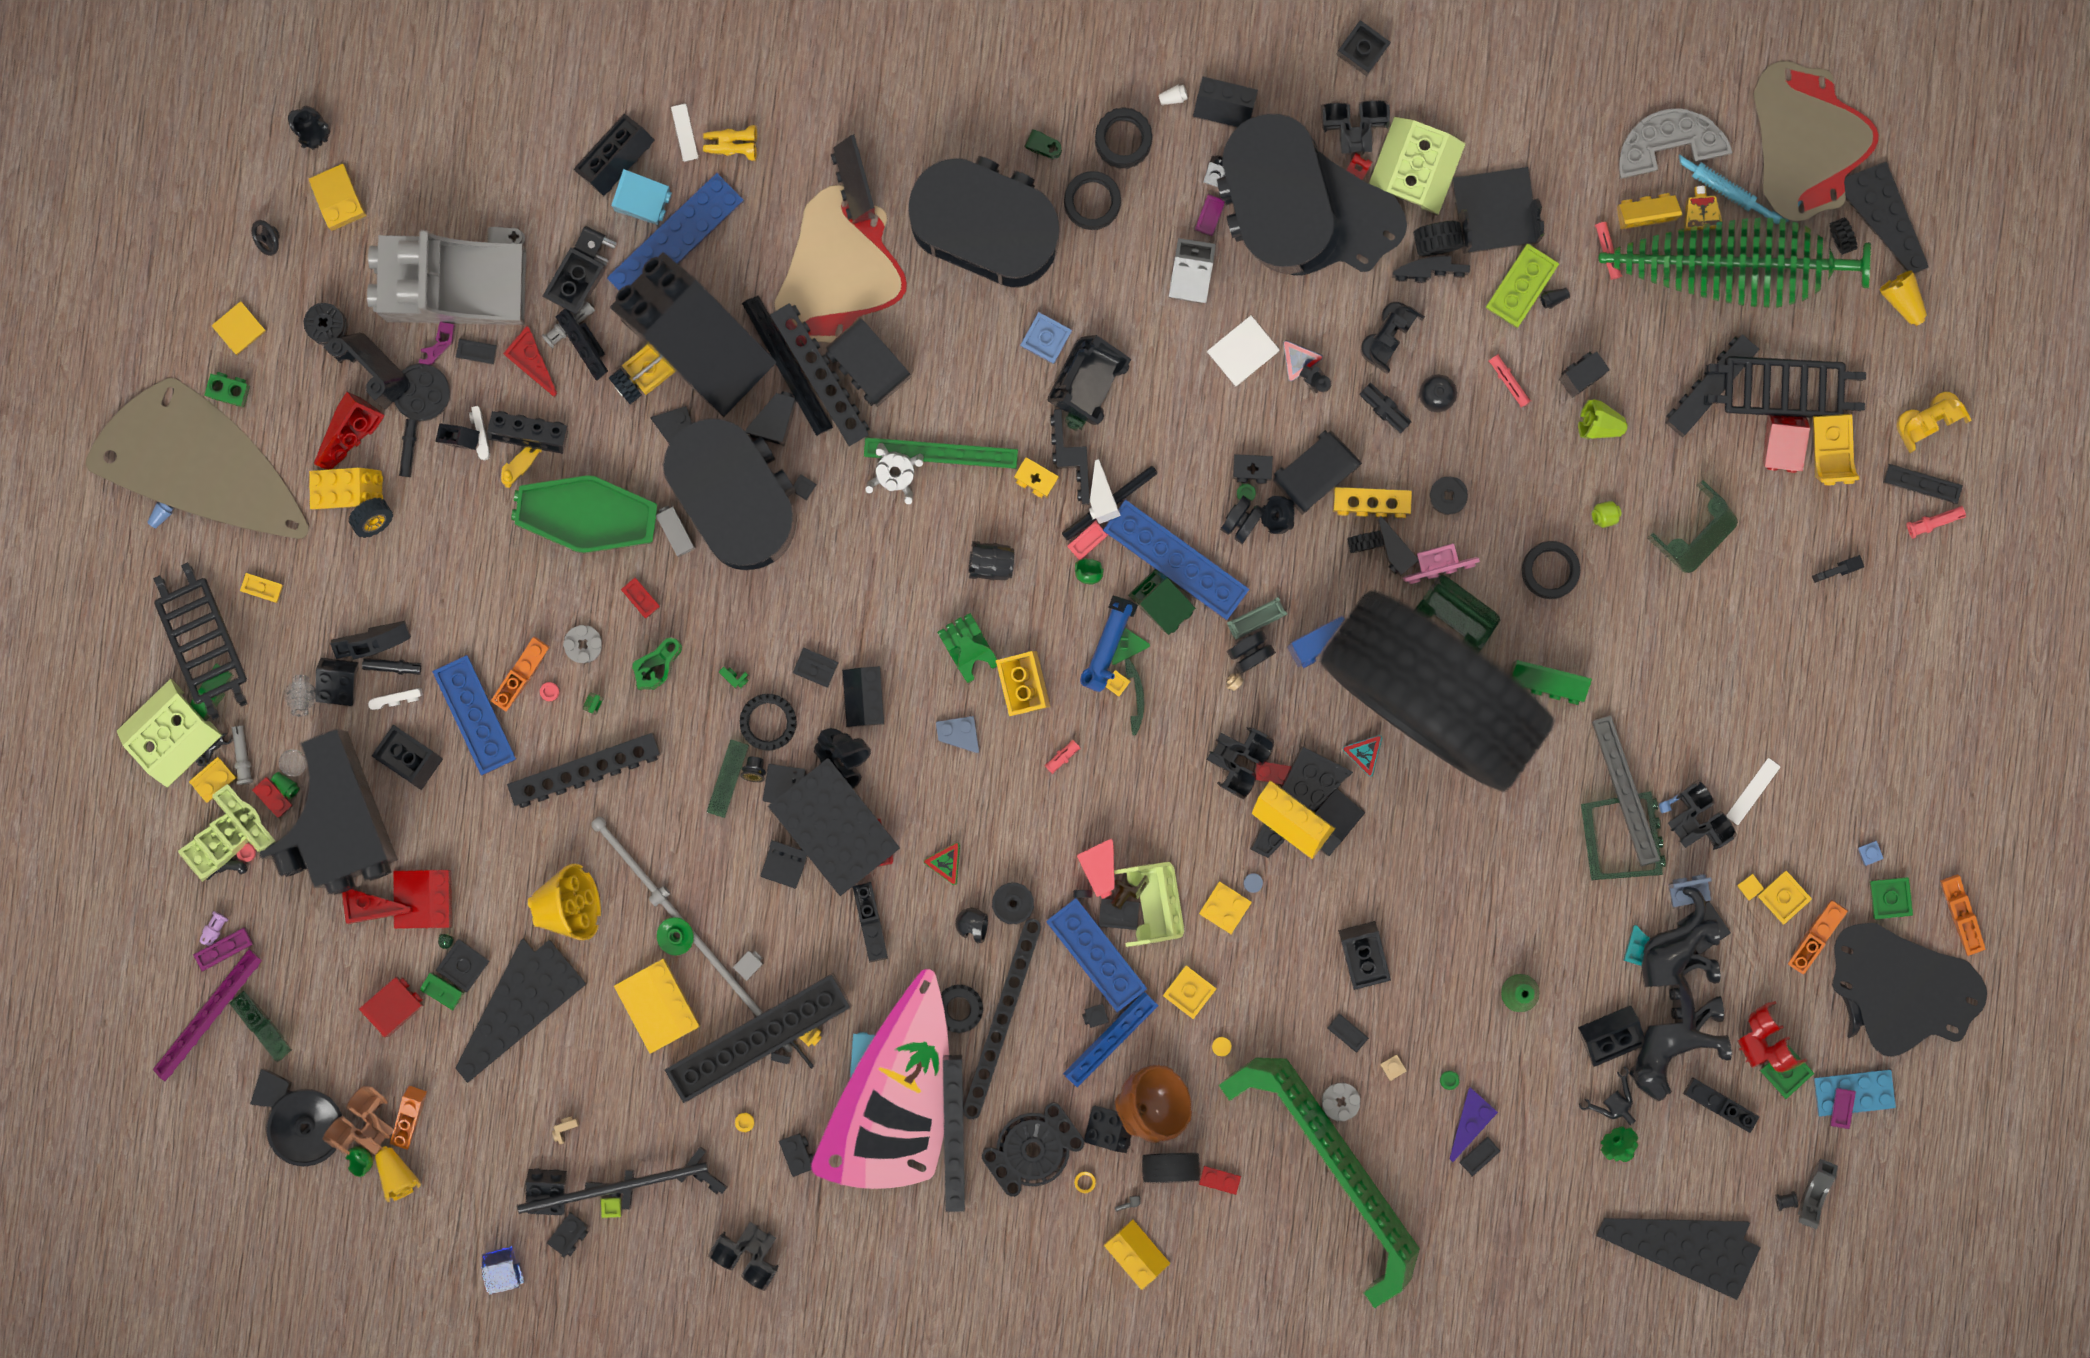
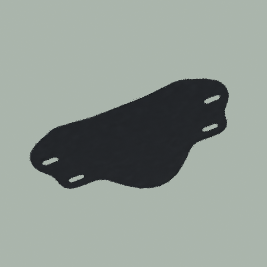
(1362, 218)
(1905, 988)

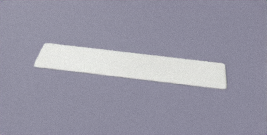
(1753, 791)

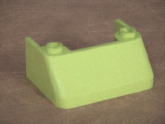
(1159, 903)

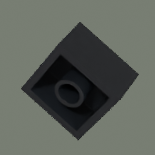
(1363, 48)

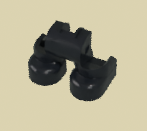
(1355, 139)
(1380, 346)
(1256, 748)
(842, 749)
(1717, 828)
(727, 1254)

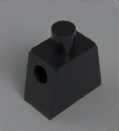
(269, 1088)

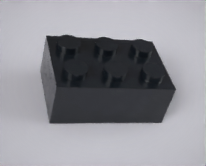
(1581, 376)

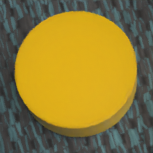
(1221, 1046)
(744, 1122)

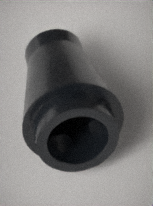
(1553, 297)

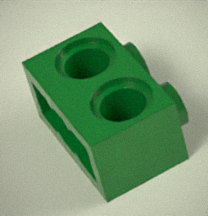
(226, 393)

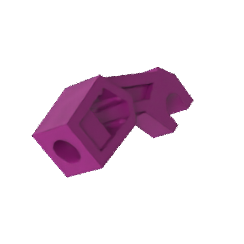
(440, 347)

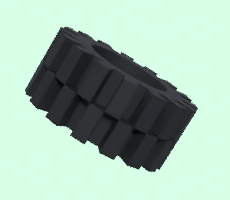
(1843, 236)
(1365, 541)

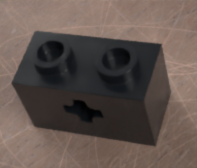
(457, 436)
(1262, 463)

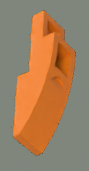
(520, 674)
(1817, 936)

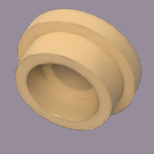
(1234, 681)

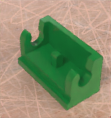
(441, 991)

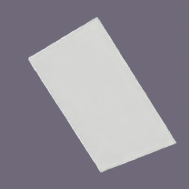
(1243, 350)

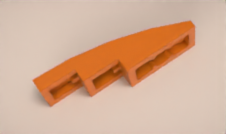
(1962, 915)

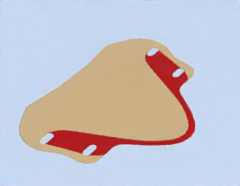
(839, 268)

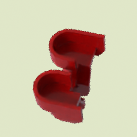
(1756, 1047)

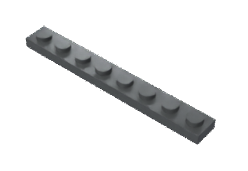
(1626, 791)

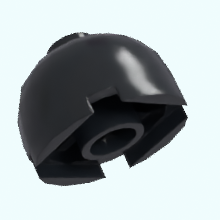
(1438, 393)

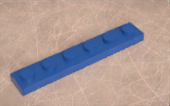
(1110, 1039)

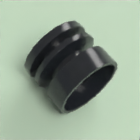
(335, 320)

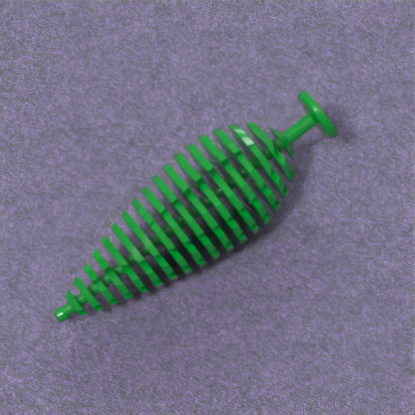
(1731, 261)

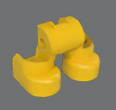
(1917, 425)

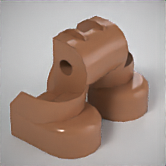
(362, 1104)

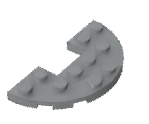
(1669, 130)

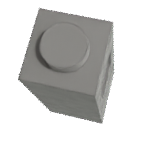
(675, 531)

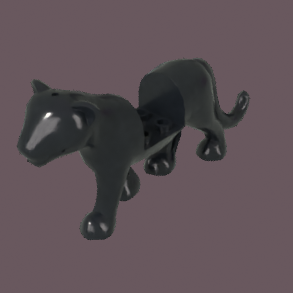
(1665, 963)

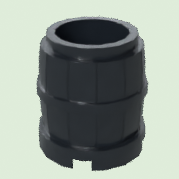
(991, 561)

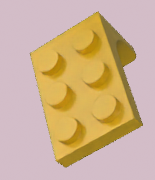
(1834, 449)
(344, 487)

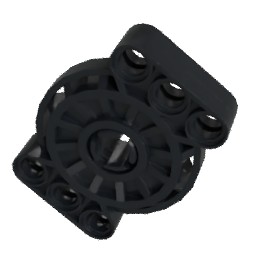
(1014, 1153)

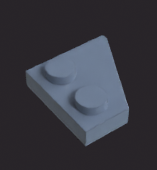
(959, 733)

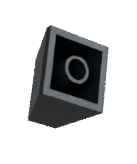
(774, 419)

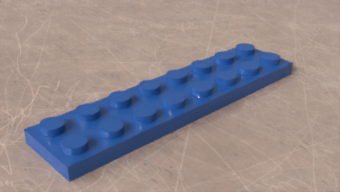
(682, 230)
(1176, 560)

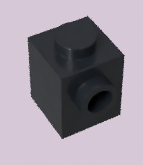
(1095, 1016)

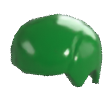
(1089, 571)
(360, 1161)

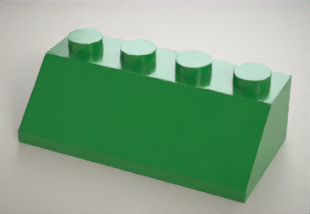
(1551, 682)

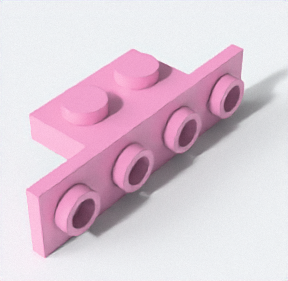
(1438, 561)

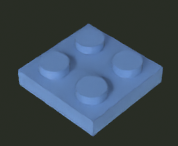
(1046, 338)

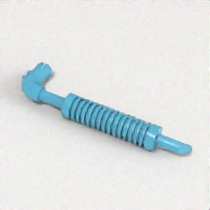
(1729, 189)

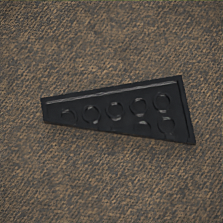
(1882, 209)
(1310, 782)

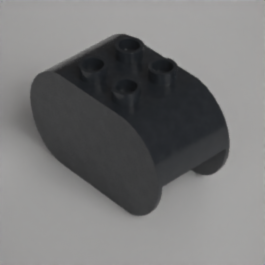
(1278, 194)
(985, 221)
(732, 493)

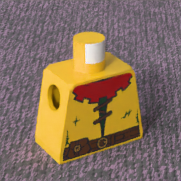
(1701, 210)

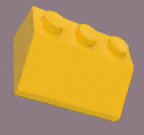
(1648, 211)
(1023, 683)
(1137, 1254)

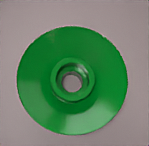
(667, 939)

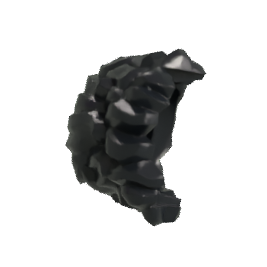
(309, 127)

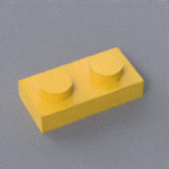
(261, 588)

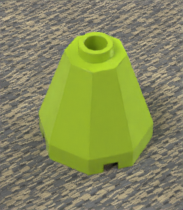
(1600, 421)

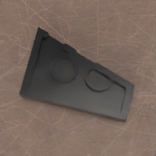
(672, 422)

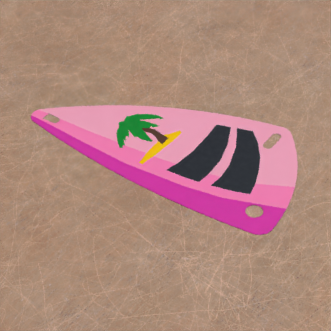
(892, 1099)

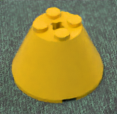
(567, 904)

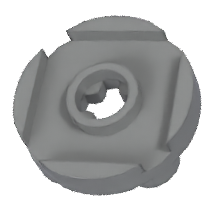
(572, 646)
(1336, 1091)

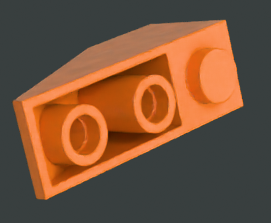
(408, 1117)

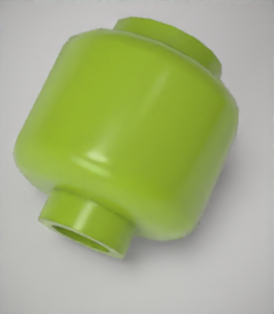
(1606, 514)

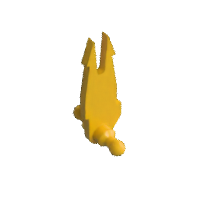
(518, 466)

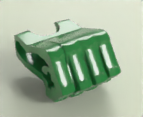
(967, 645)
(658, 657)

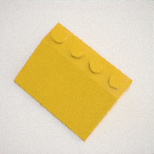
(657, 1005)

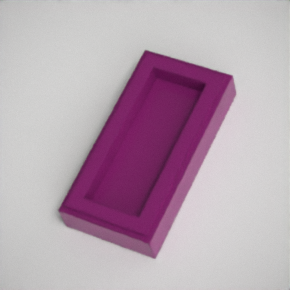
(1210, 215)
(1842, 1108)

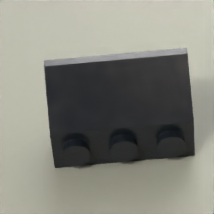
(1224, 102)
(863, 696)
(1612, 1035)

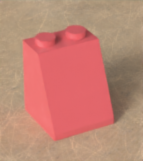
(1099, 868)

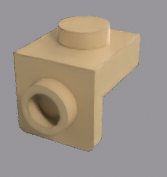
(567, 1123)

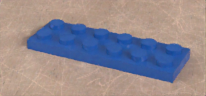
(474, 715)
(1096, 955)

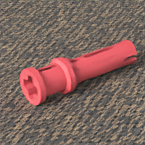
(1928, 524)

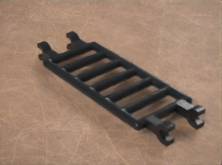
(1727, 399)
(179, 650)

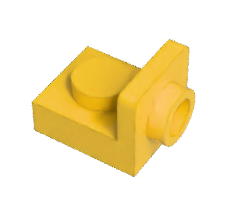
(811, 1037)

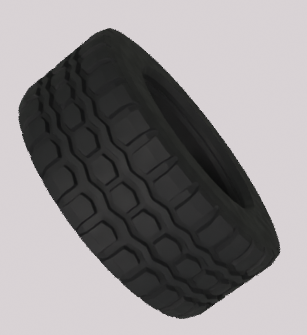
(1437, 690)

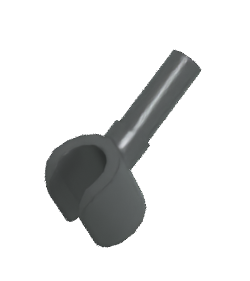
(1134, 1202)

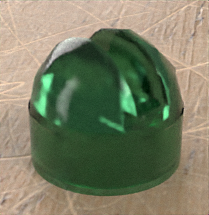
(445, 941)

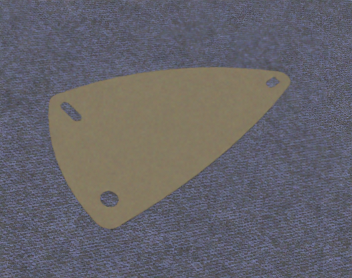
(194, 462)

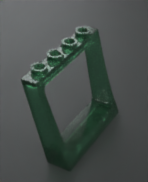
(1592, 842)

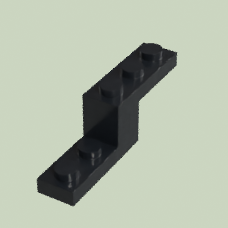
(1070, 457)

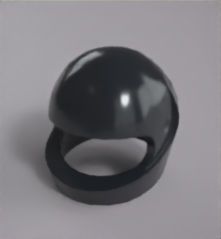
(974, 922)

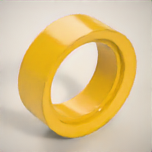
(1093, 1182)

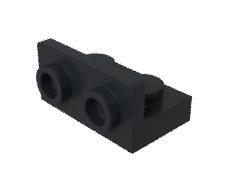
(796, 1154)
(568, 1234)

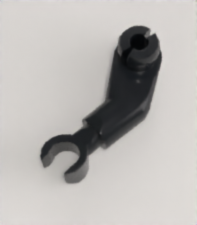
(205, 757)
(232, 864)

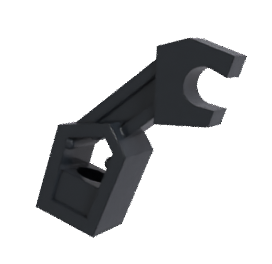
(1844, 567)

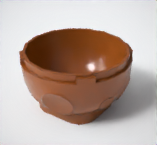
(1154, 1104)

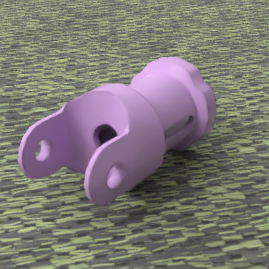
(212, 930)

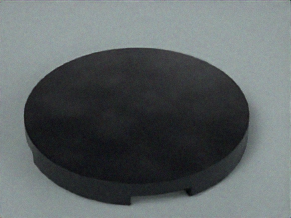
(426, 393)

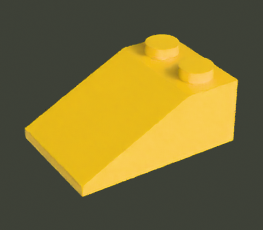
(337, 197)

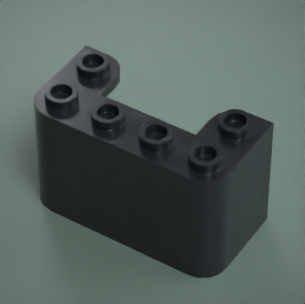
(868, 362)

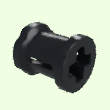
(1786, 1201)

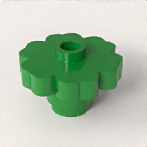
(1620, 1144)

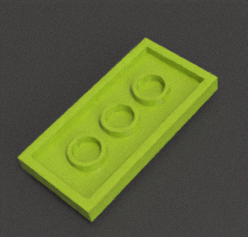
(1522, 285)

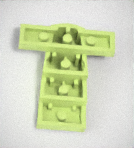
(225, 835)

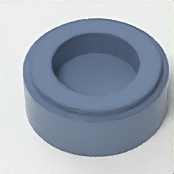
(1253, 882)

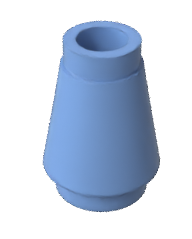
(159, 514)

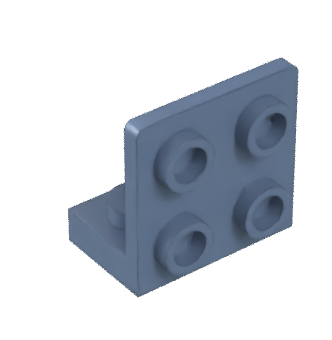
(1699, 882)

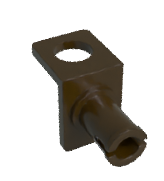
(1125, 892)

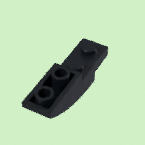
(1422, 269)
(371, 642)
(870, 922)
(1721, 1105)

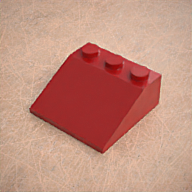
(428, 895)

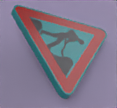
(1365, 753)

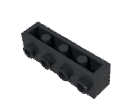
(527, 432)

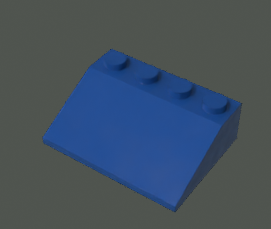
(1310, 646)

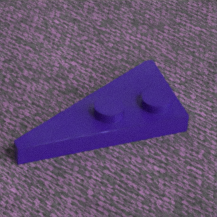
(1474, 1117)

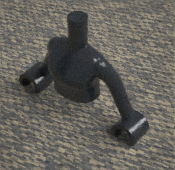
(1616, 1103)

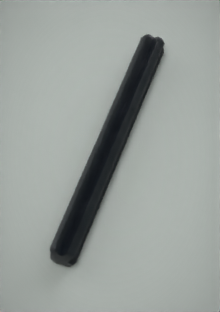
(1121, 494)

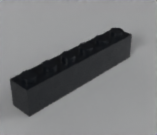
(1693, 405)

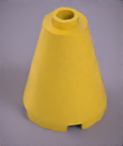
(1905, 297)
(394, 1175)

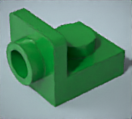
(731, 676)

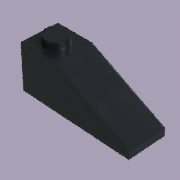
(1396, 551)

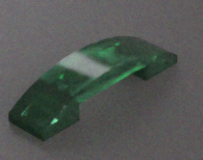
(1131, 672)

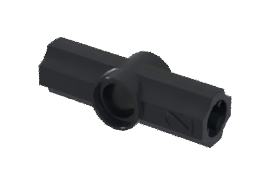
(1385, 408)

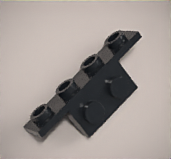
(584, 343)

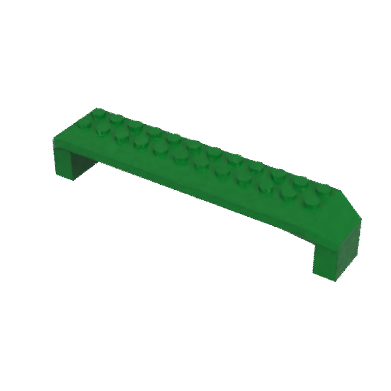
(1281, 1078)

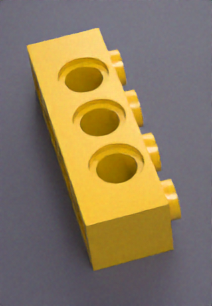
(1402, 499)

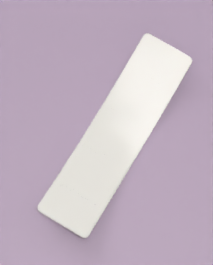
(684, 132)

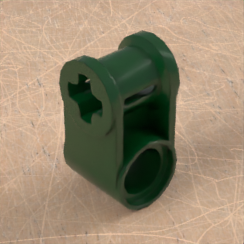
(1040, 143)

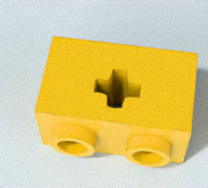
(1046, 478)

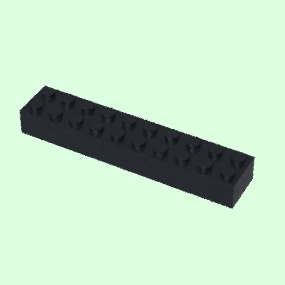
(758, 1037)

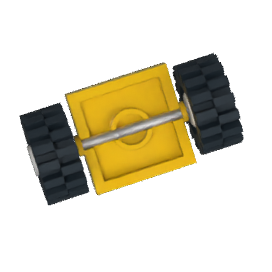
(646, 371)

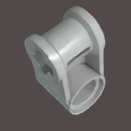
(504, 235)

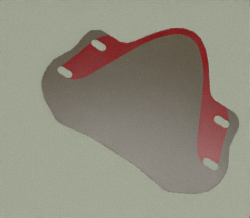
(1808, 140)

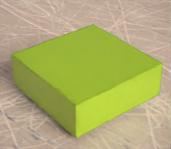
(611, 1207)

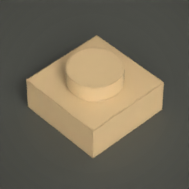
(1393, 1067)

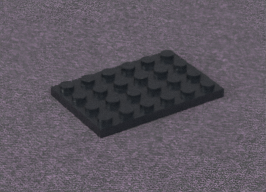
(833, 827)

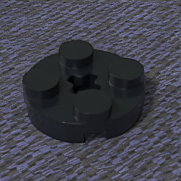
(1448, 506)
(1285, 508)

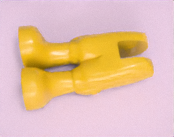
(726, 145)

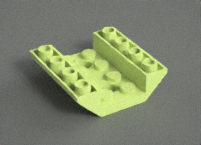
(1430, 167)
(174, 745)

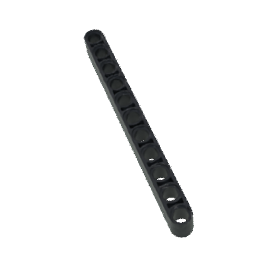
(1001, 1028)

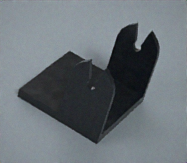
(1497, 210)

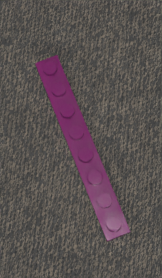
(207, 1015)

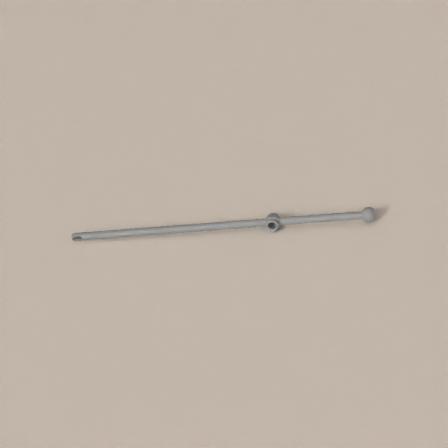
(659, 896)

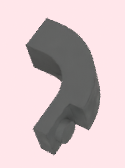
(1816, 1192)

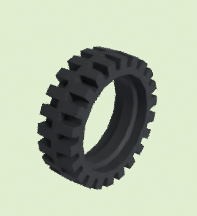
(745, 718)

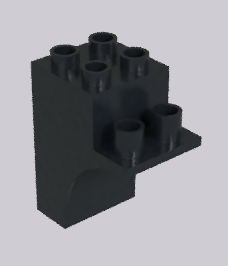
(692, 333)
(340, 823)

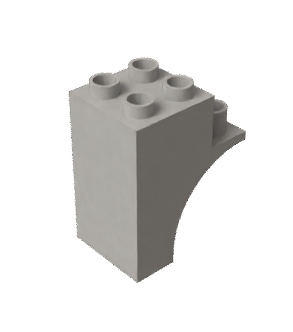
(447, 280)

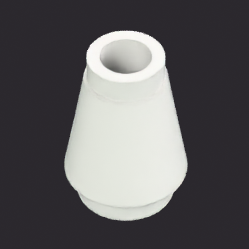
(1174, 95)

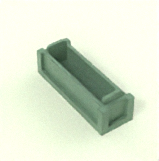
(1256, 618)

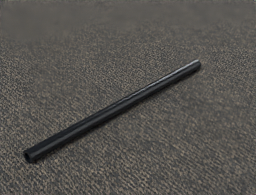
(612, 1188)

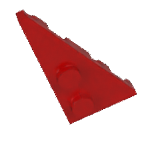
(527, 357)
(366, 907)

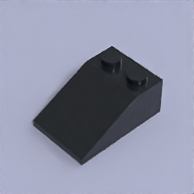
(574, 281)
(407, 757)
(1342, 815)
(1364, 955)

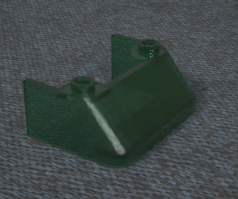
(1691, 556)
(1459, 611)

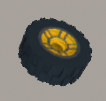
(370, 517)

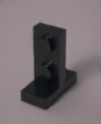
(714, 1184)
(627, 1194)

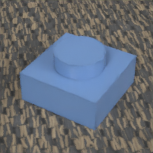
(1870, 853)

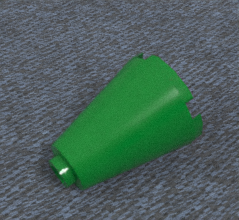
(1512, 990)

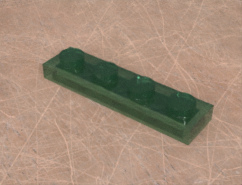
(727, 778)

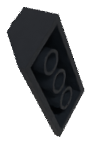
(613, 153)

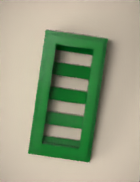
(593, 703)

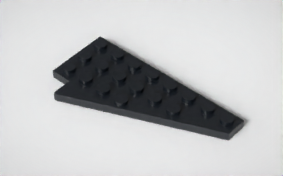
(525, 996)
(1698, 1249)

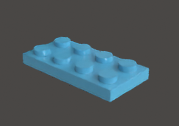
(1872, 1089)

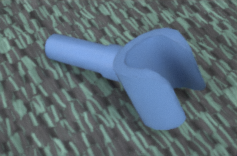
(1665, 806)

